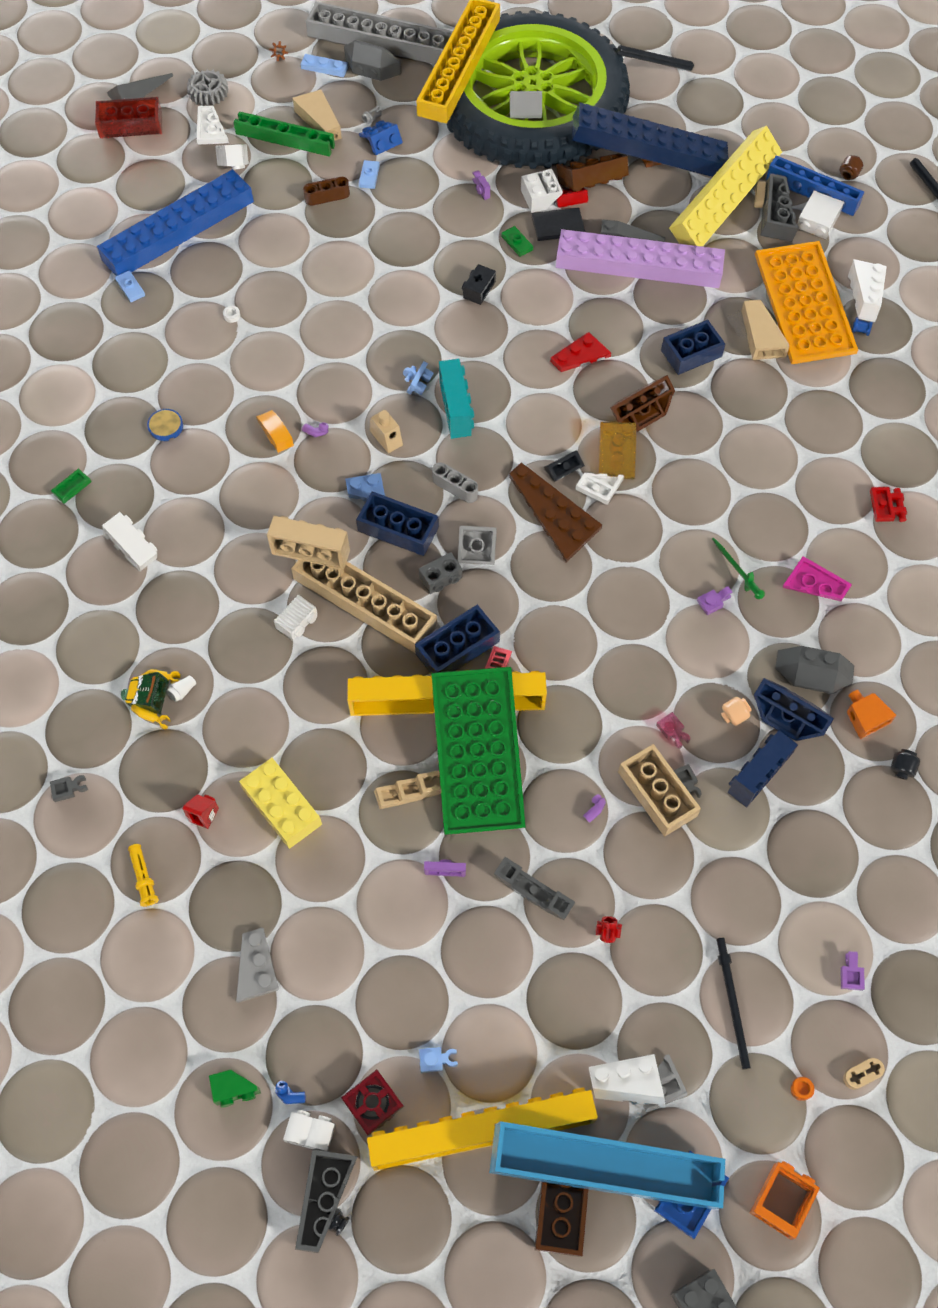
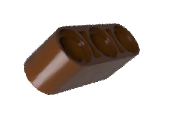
(326, 191)

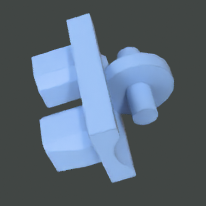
(416, 385)

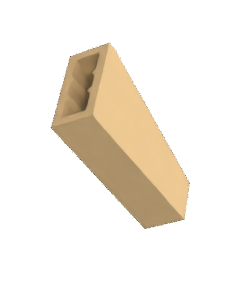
(317, 112)
(762, 332)

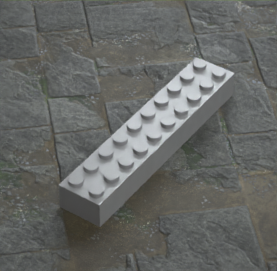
(395, 35)

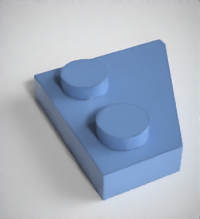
(361, 486)

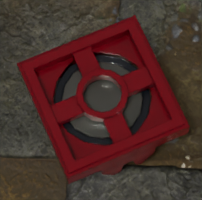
(372, 1104)

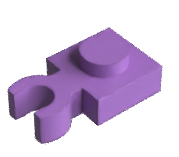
(482, 185)

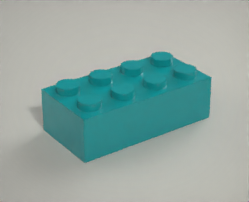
(456, 398)

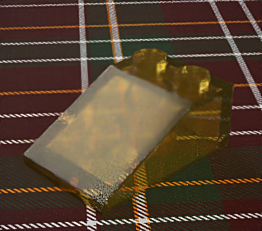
(617, 449)

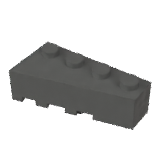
(323, 1191)

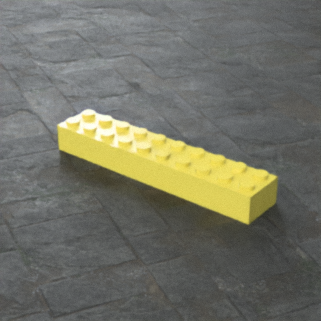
(726, 189)

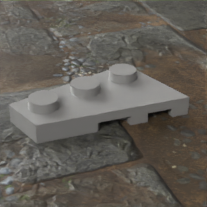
(256, 967)

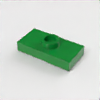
(517, 241)
(71, 486)

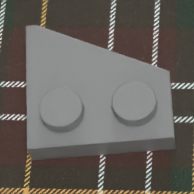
(671, 1083)

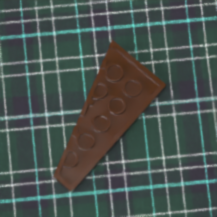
(559, 516)

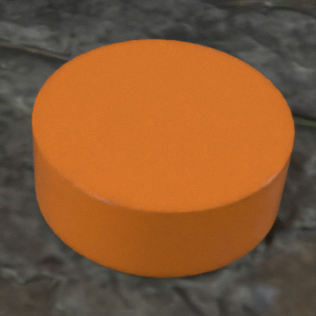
(802, 1088)

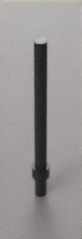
(725, 960)

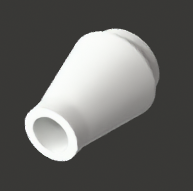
(179, 689)

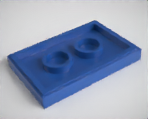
(685, 1217)

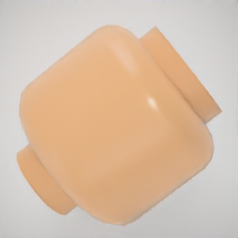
(736, 711)

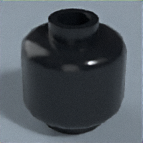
(905, 764)

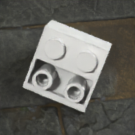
(540, 189)

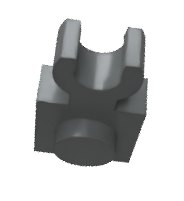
(688, 779)
(65, 787)

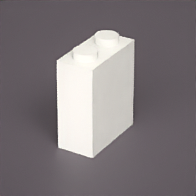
(820, 214)

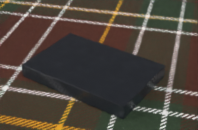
(549, 223)

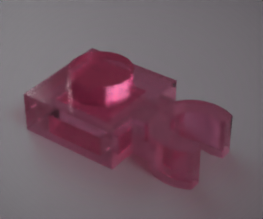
(672, 727)

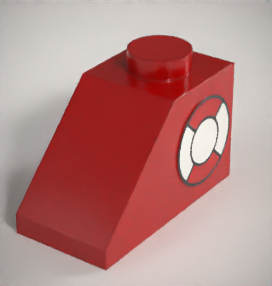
(201, 810)

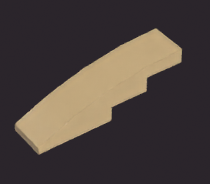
(409, 790)

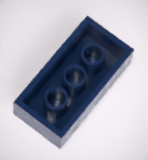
(397, 523)
(458, 641)

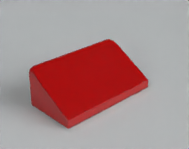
(571, 198)

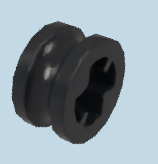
(339, 1223)

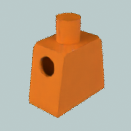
(868, 713)

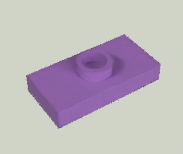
(445, 868)

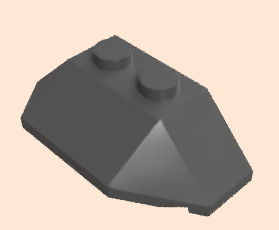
(371, 61)
(815, 669)

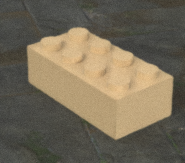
(308, 542)
(659, 790)

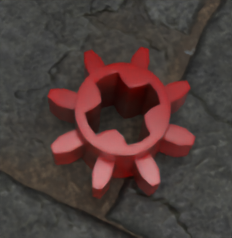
(608, 929)

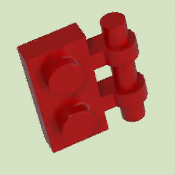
(883, 505)

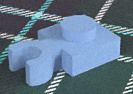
(432, 1059)

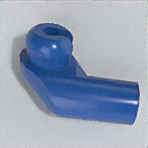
(287, 1095)

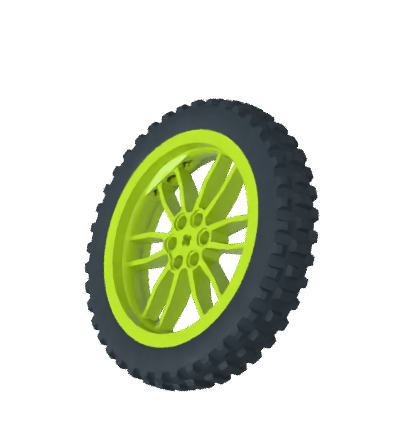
(546, 140)

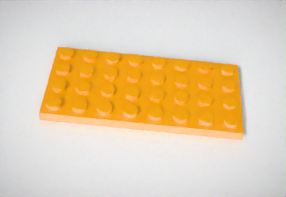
(806, 302)

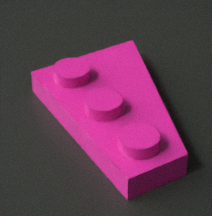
(817, 581)

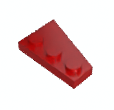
(580, 351)

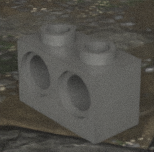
(438, 570)

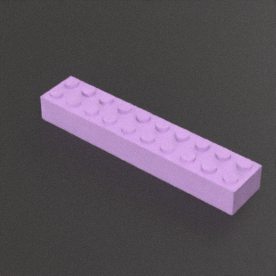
(640, 258)

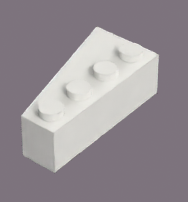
(867, 286)

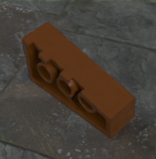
(593, 171)

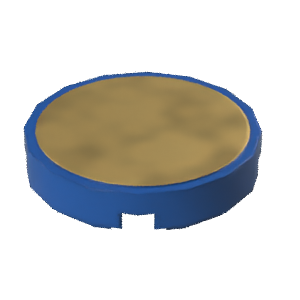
(165, 424)

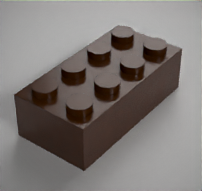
(561, 1219)

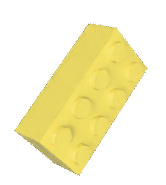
(280, 803)

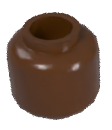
(851, 167)

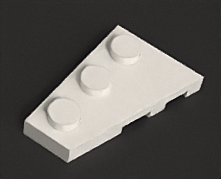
(209, 127)

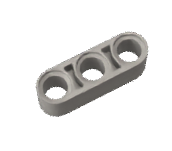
(459, 489)

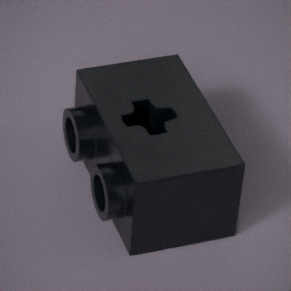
(479, 284)

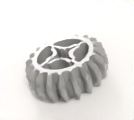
(207, 87)

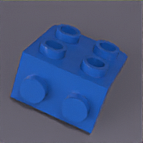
(382, 136)

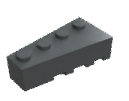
(777, 211)

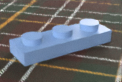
(324, 65)

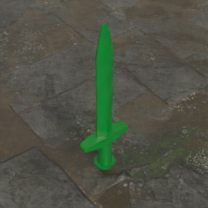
(749, 578)

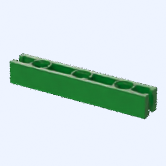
(284, 133)

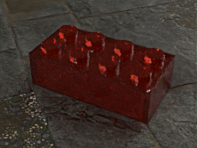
(128, 117)

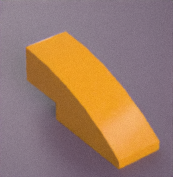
(275, 431)

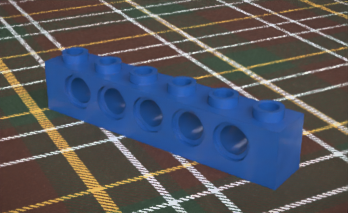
(806, 181)

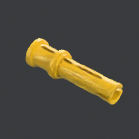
(144, 883)

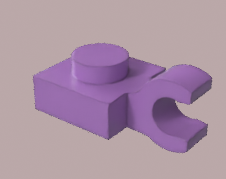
(713, 601)
(851, 975)

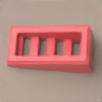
(491, 659)

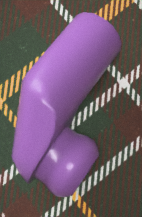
(316, 432)
(599, 803)

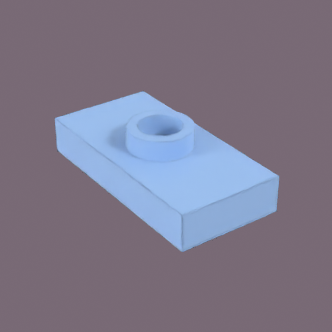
(369, 174)
(130, 286)

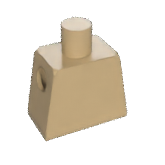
(382, 427)

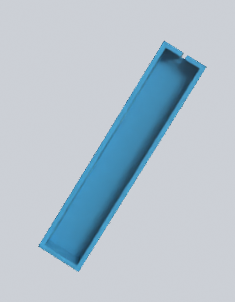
(607, 1165)

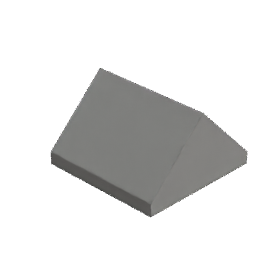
(525, 104)

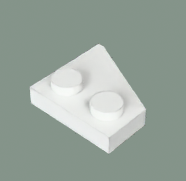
(599, 486)

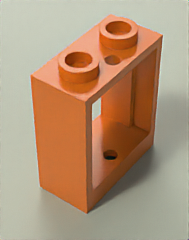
(772, 1220)

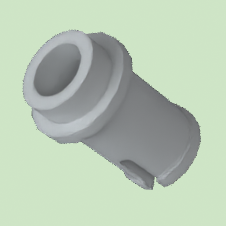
(369, 116)

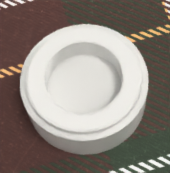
(231, 314)

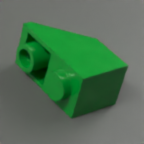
(229, 1087)

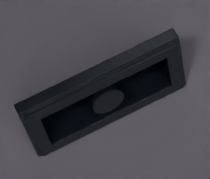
(564, 466)

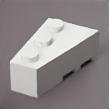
(232, 155)
(130, 541)
(628, 1081)

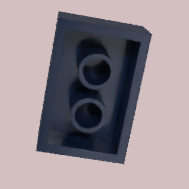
(692, 347)

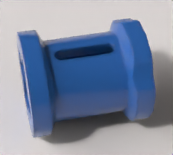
(862, 326)

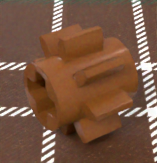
(282, 52)

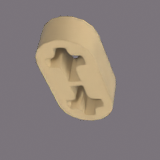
(759, 194)
(860, 1069)

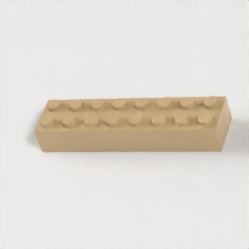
(369, 601)

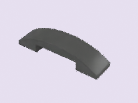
(533, 890)

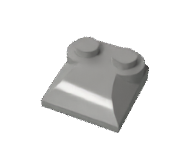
(477, 545)

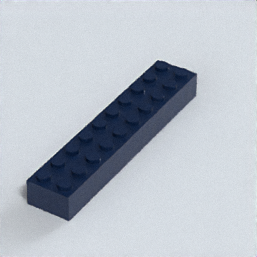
(648, 140)

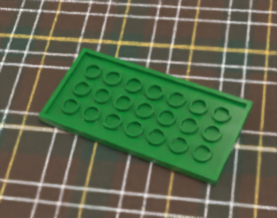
(478, 750)

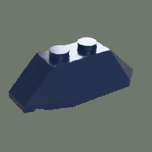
(790, 712)

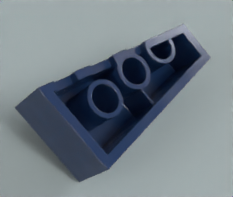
(761, 768)

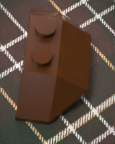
(645, 404)

